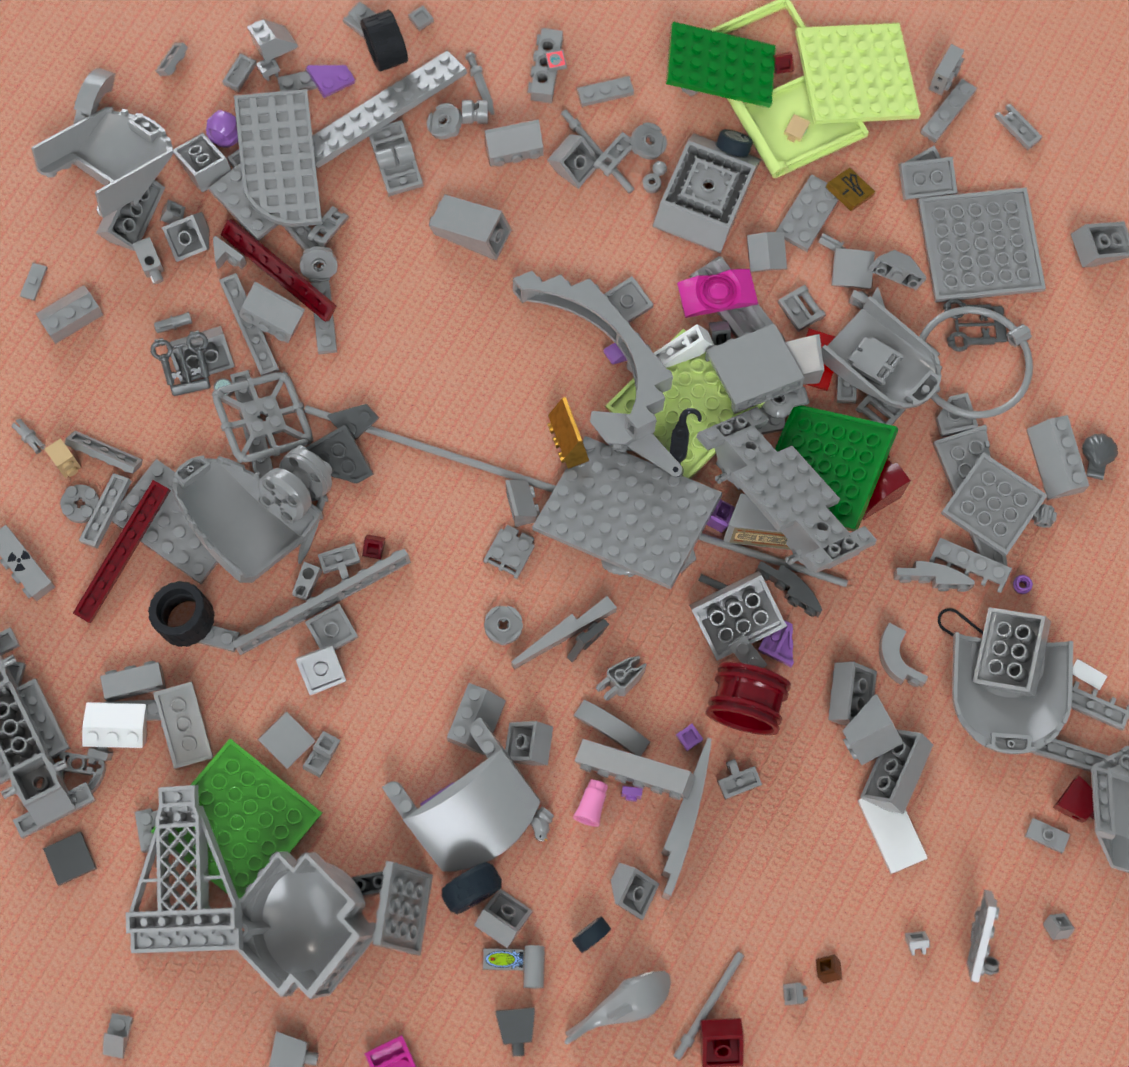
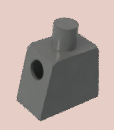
(516, 1028)

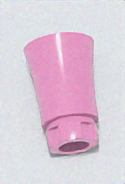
(591, 804)

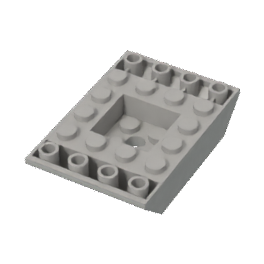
(703, 213)

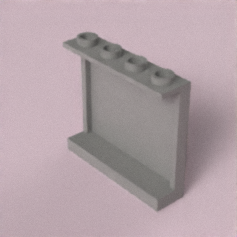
(755, 367)

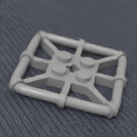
(257, 427)

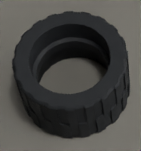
(384, 40)
(167, 599)

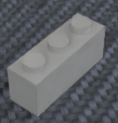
(132, 681)

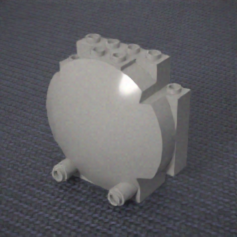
(303, 924)

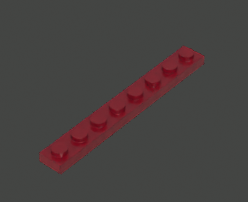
(278, 270)
(121, 551)

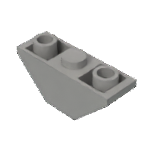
(898, 268)

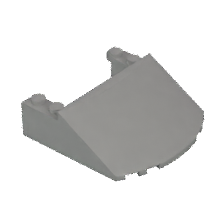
(113, 148)
(474, 815)

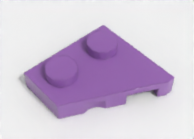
(330, 78)
(779, 645)

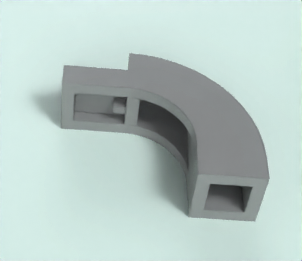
(91, 92)
(891, 659)

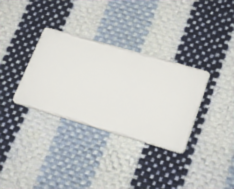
(1088, 674)

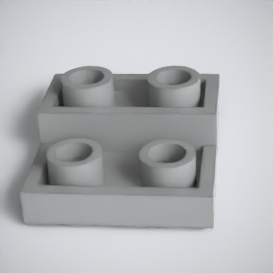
(851, 268)
(286, 740)

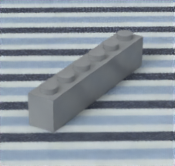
(635, 769)

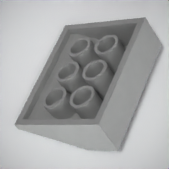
(738, 610)
(1012, 651)

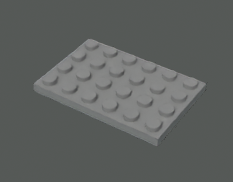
(169, 531)

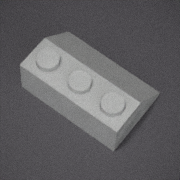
(514, 143)
(271, 312)
(69, 314)
(216, 354)
(851, 690)
(475, 703)

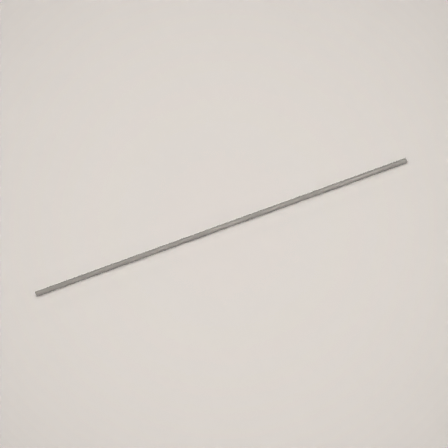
(549, 487)

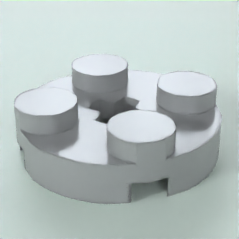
(451, 127)
(639, 143)
(322, 255)
(74, 494)
(503, 614)

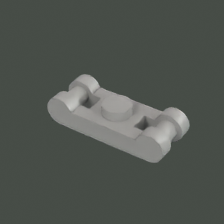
(328, 227)

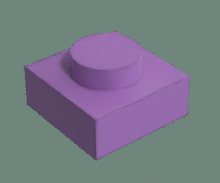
(689, 737)
(631, 793)

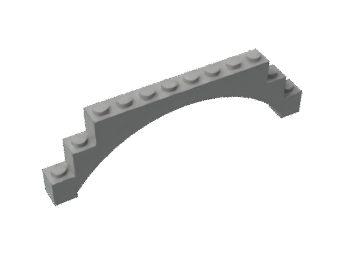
(589, 303)

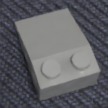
(202, 161)
(1101, 243)

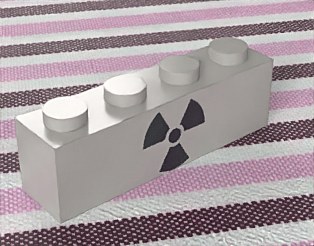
(23, 566)

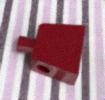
(1077, 800)

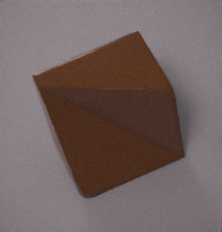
(828, 969)

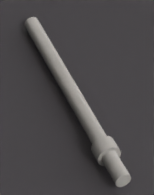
(575, 125)
(688, 1039)

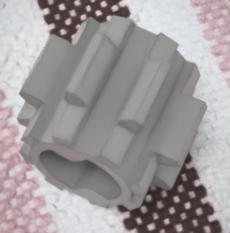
(1045, 516)

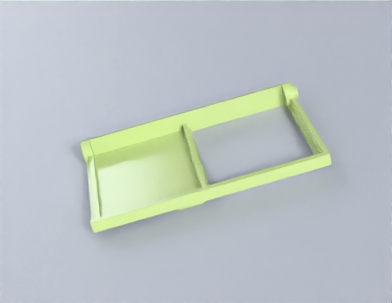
(768, 125)

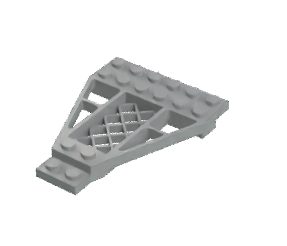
(190, 928)

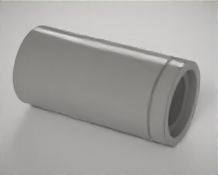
(534, 966)

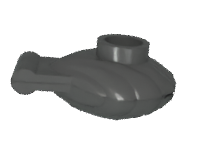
(1099, 451)

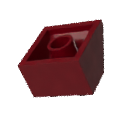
(722, 1042)

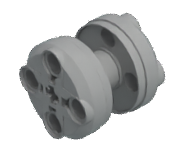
(295, 484)

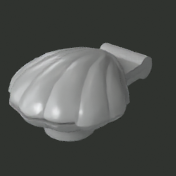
(784, 404)

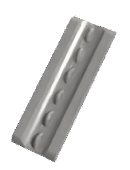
(740, 319)

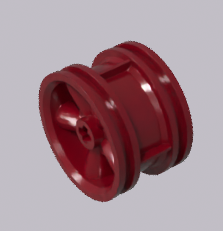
(748, 698)

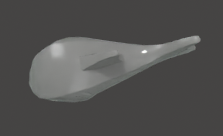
(631, 1001)

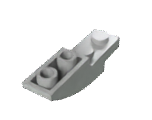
(941, 576)

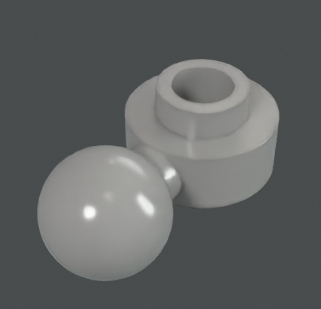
(659, 168)

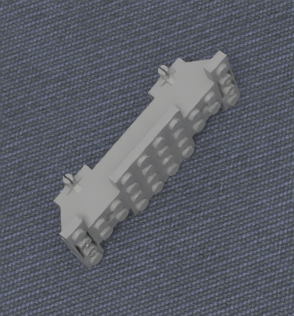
(784, 491)
(27, 749)

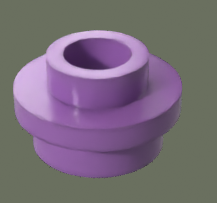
(1026, 580)

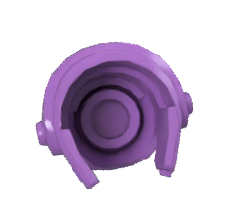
(222, 129)

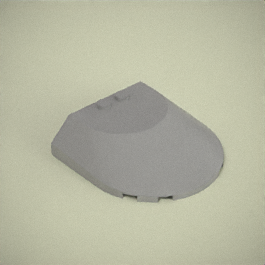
(1010, 720)

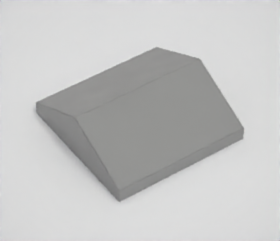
(767, 251)

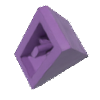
(721, 516)

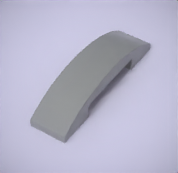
(612, 727)

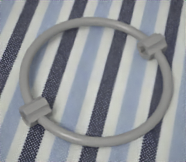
(1016, 337)

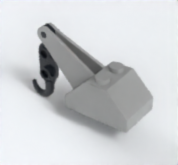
(612, 429)

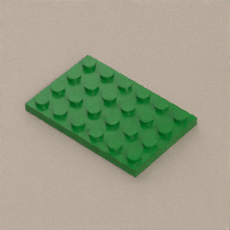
(720, 64)

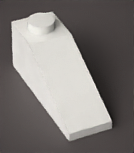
(685, 347)

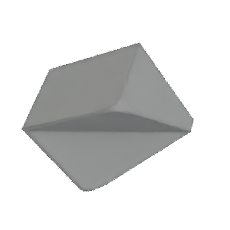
(172, 212)
(1058, 926)

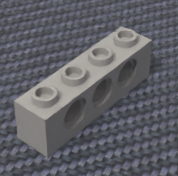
(544, 91)

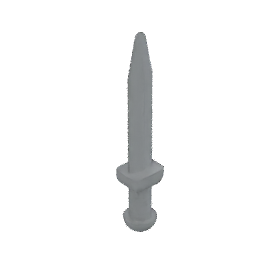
(476, 72)
(305, 546)

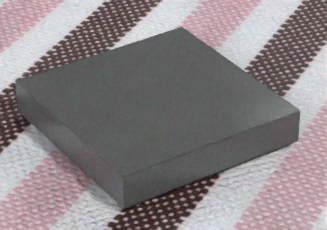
(69, 858)

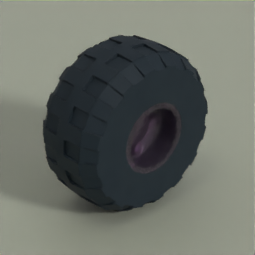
(471, 887)

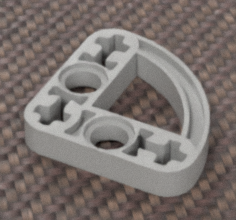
(97, 776)

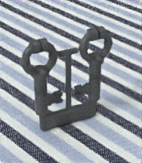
(1000, 329)
(190, 386)

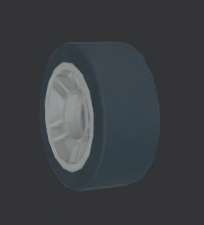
(734, 143)
(591, 934)

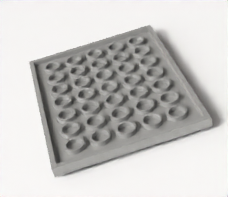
(628, 513)

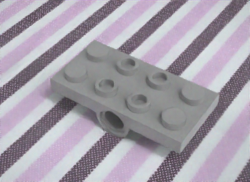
(395, 159)

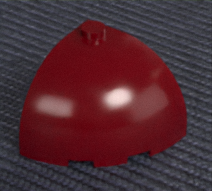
(888, 489)

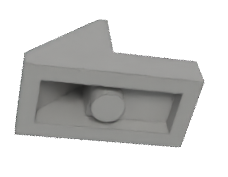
(225, 252)
(859, 298)
(117, 1036)

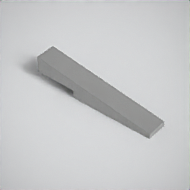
(566, 630)

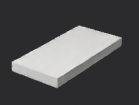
(894, 836)

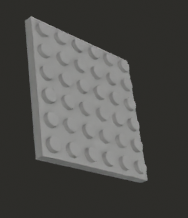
(981, 244)

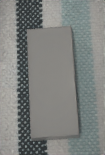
(33, 281)

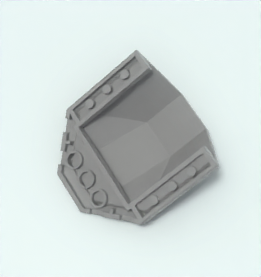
(1111, 807)

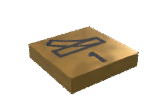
(850, 189)

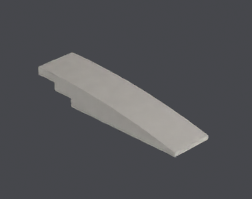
(684, 823)

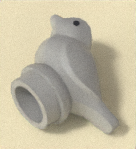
(541, 823)

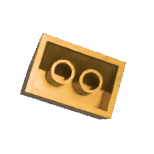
(567, 435)

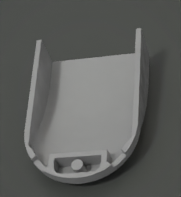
(914, 377)

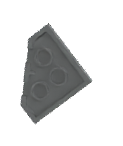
(343, 455)

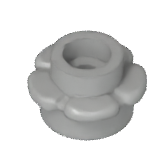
(991, 965)

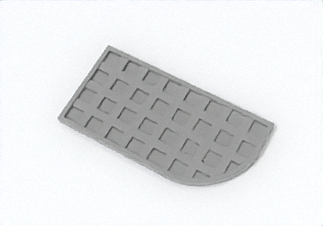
(278, 156)

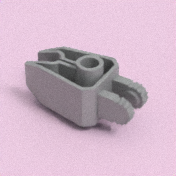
(622, 677)

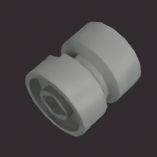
(474, 111)

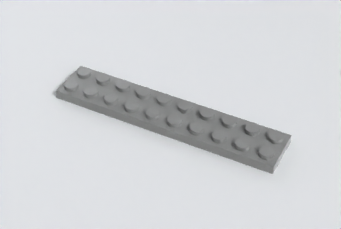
(386, 107)

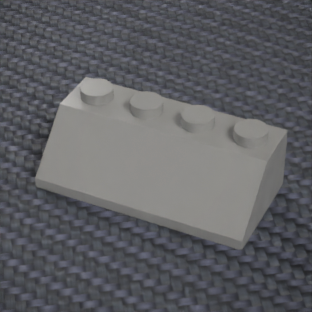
(130, 222)
(1058, 458)
(897, 773)

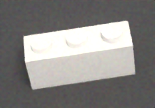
(114, 725)

